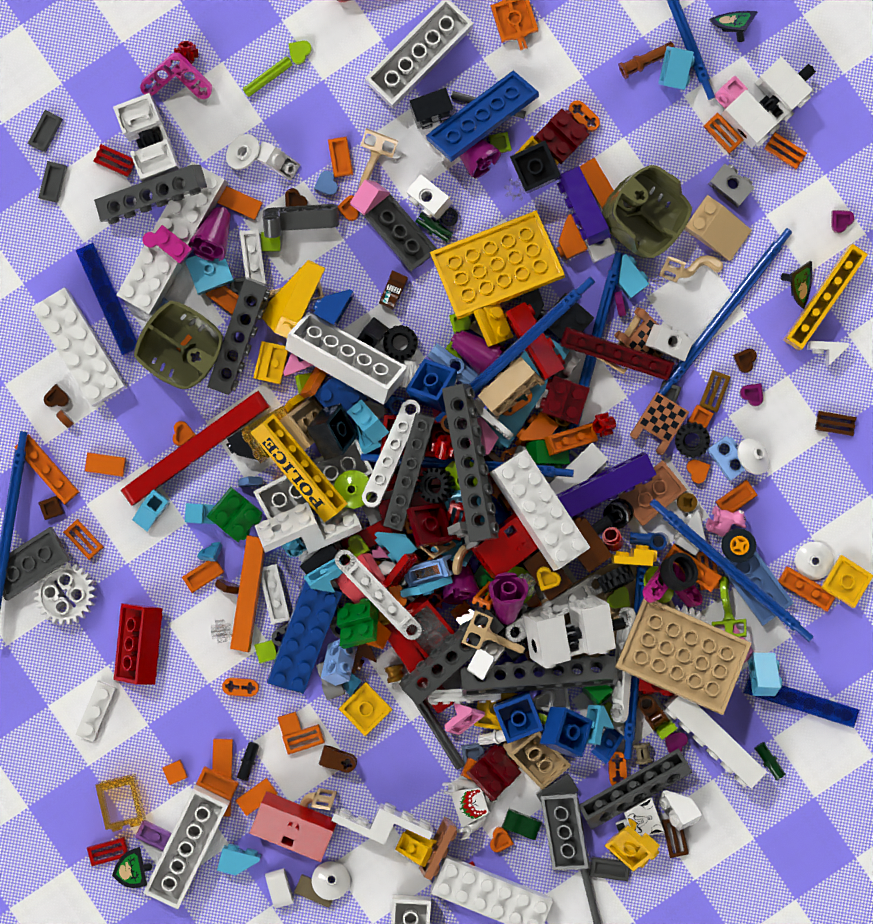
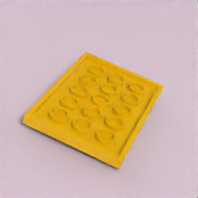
(497, 264)

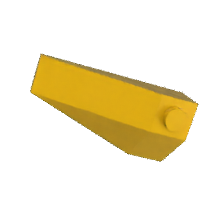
(293, 299)

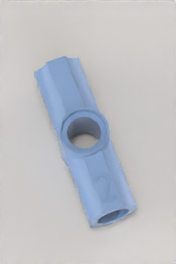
(442, 356)

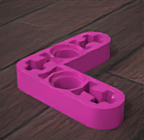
(178, 71)
(691, 598)

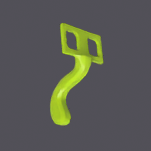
(728, 620)

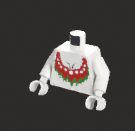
(469, 805)

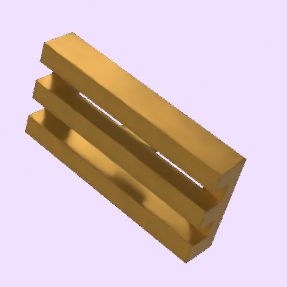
(709, 406)

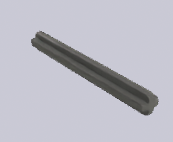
(440, 734)

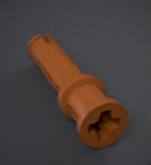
(639, 62)

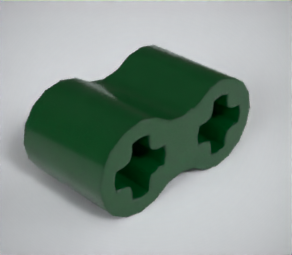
(522, 824)

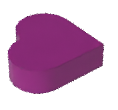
(840, 220)
(620, 303)
(752, 393)
(675, 741)

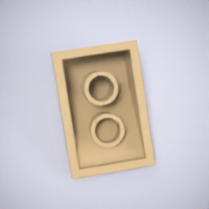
(717, 228)
(299, 419)
(536, 760)

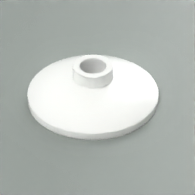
(242, 151)
(753, 456)
(804, 558)
(328, 890)

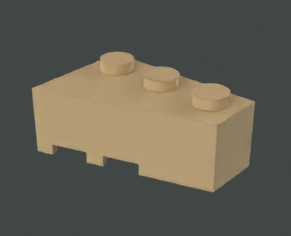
(509, 386)

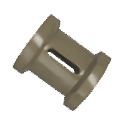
(645, 747)

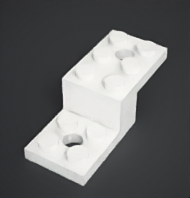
(302, 523)
(382, 823)

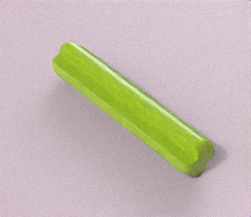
(267, 76)

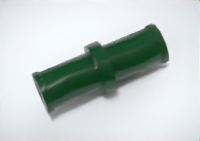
(434, 227)
(770, 761)

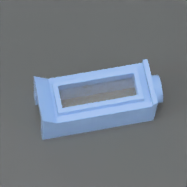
(428, 571)

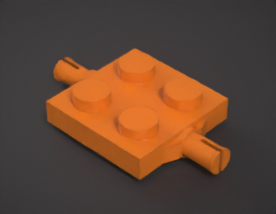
(514, 20)

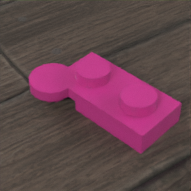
(167, 242)

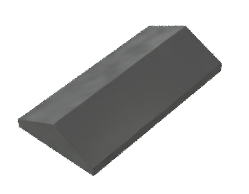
(400, 232)
(565, 831)

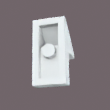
(832, 349)
(485, 659)

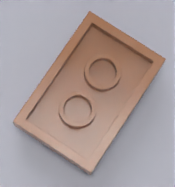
(664, 488)
(443, 836)

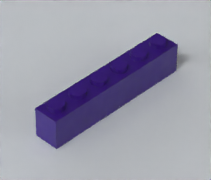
(607, 485)

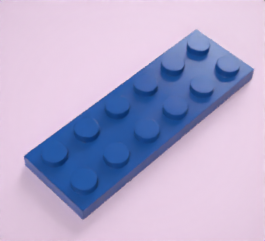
(482, 116)
(303, 638)

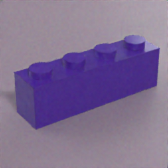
(584, 206)

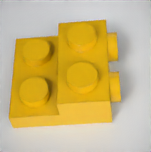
(638, 556)
(633, 848)

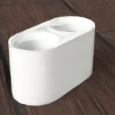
(279, 888)

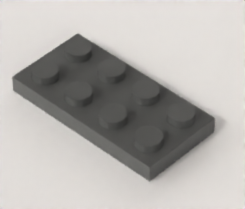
(33, 562)

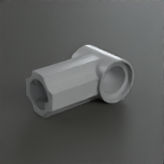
(330, 690)

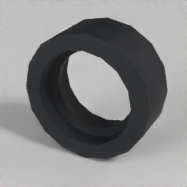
(688, 566)

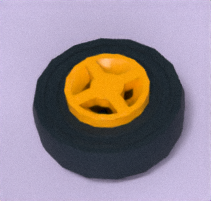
(744, 547)

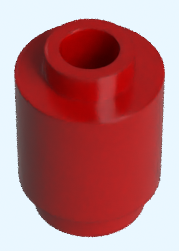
(612, 539)

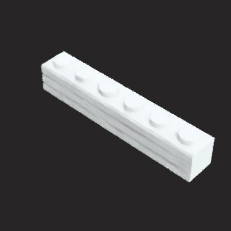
(450, 695)

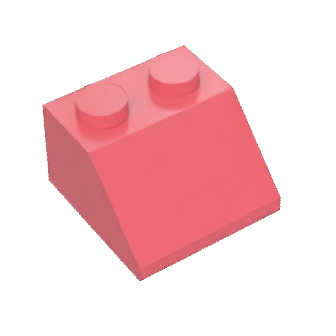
(350, 588)

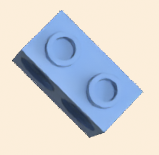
(723, 461)
(338, 663)

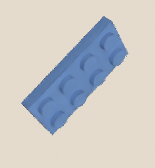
(761, 575)

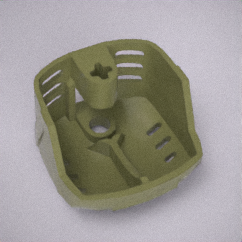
(647, 219)
(165, 333)

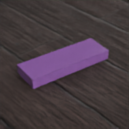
(153, 835)

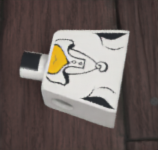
(642, 818)

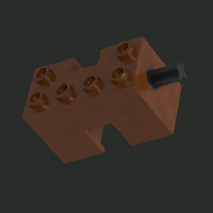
(589, 559)

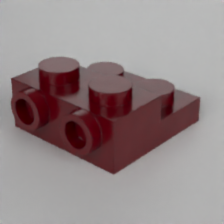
(562, 135)
(564, 399)
(429, 525)
(494, 771)

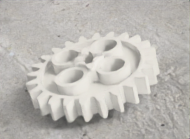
(52, 605)

